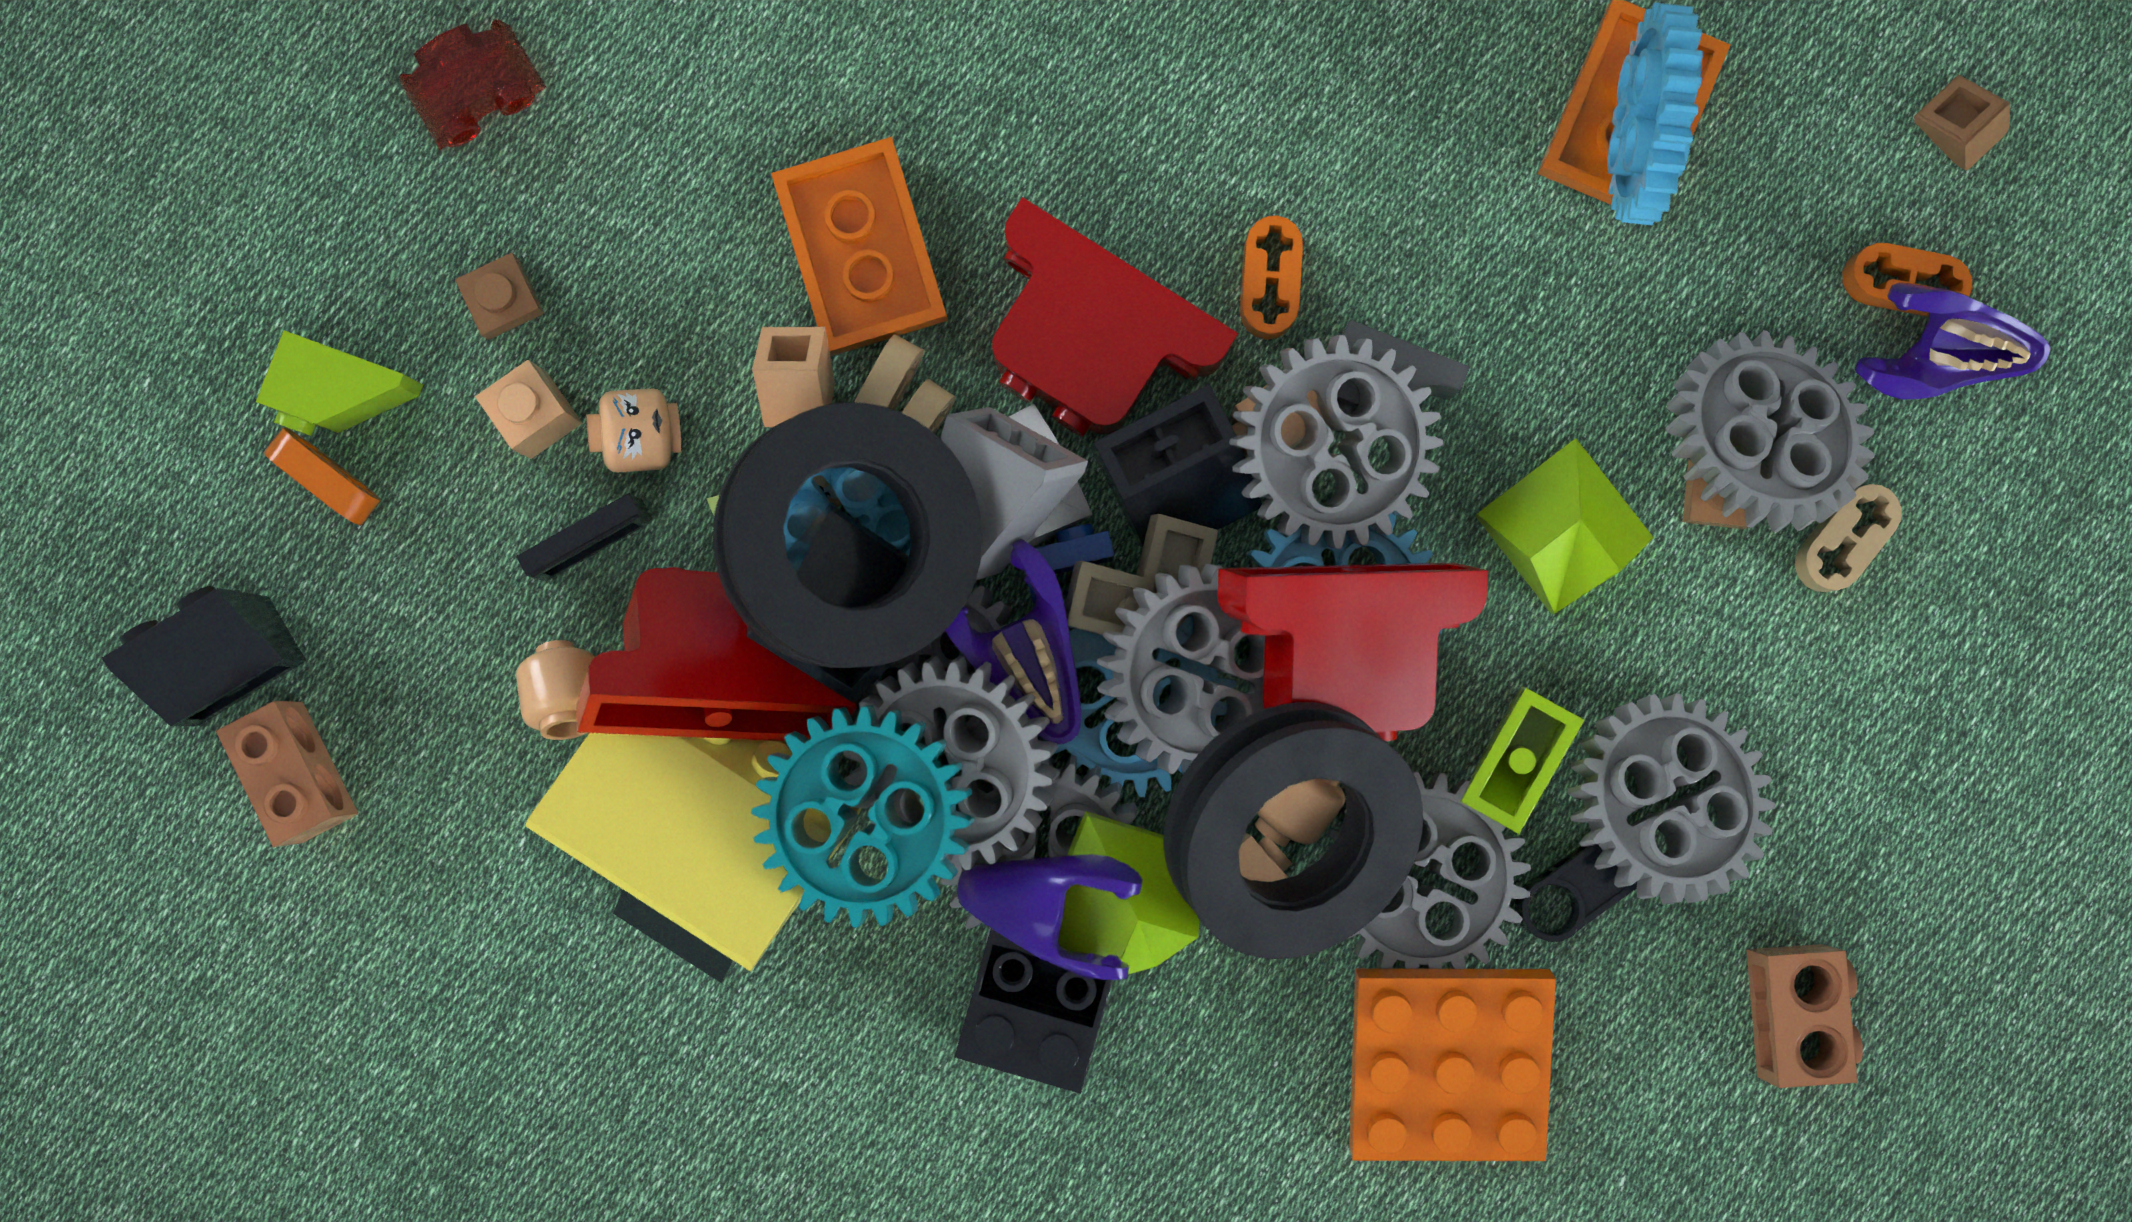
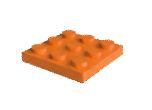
(1451, 1064)

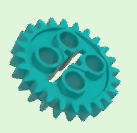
(814, 781)

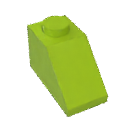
(329, 387)
(1521, 759)

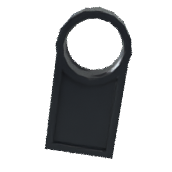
(1588, 889)

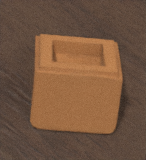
(1964, 121)

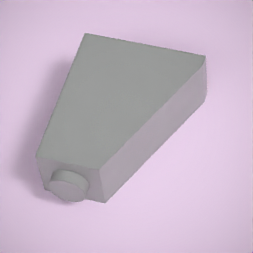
(1013, 475)

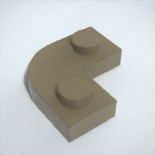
(1099, 590)

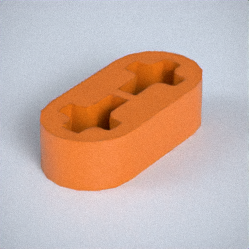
(1906, 264)
(1256, 277)
(322, 476)

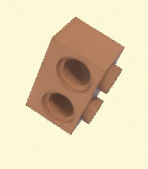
(287, 772)
(1784, 1019)

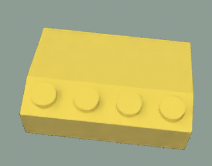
(679, 831)

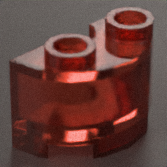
(468, 77)

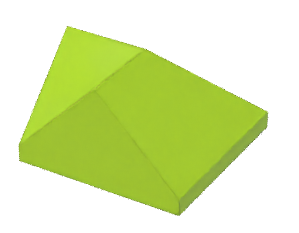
(1565, 527)
(1136, 929)

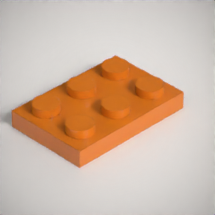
(1583, 134)
(859, 246)

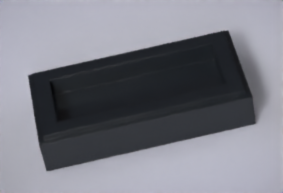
(585, 538)

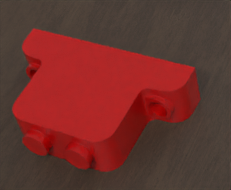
(1093, 327)
(1354, 633)
(696, 670)

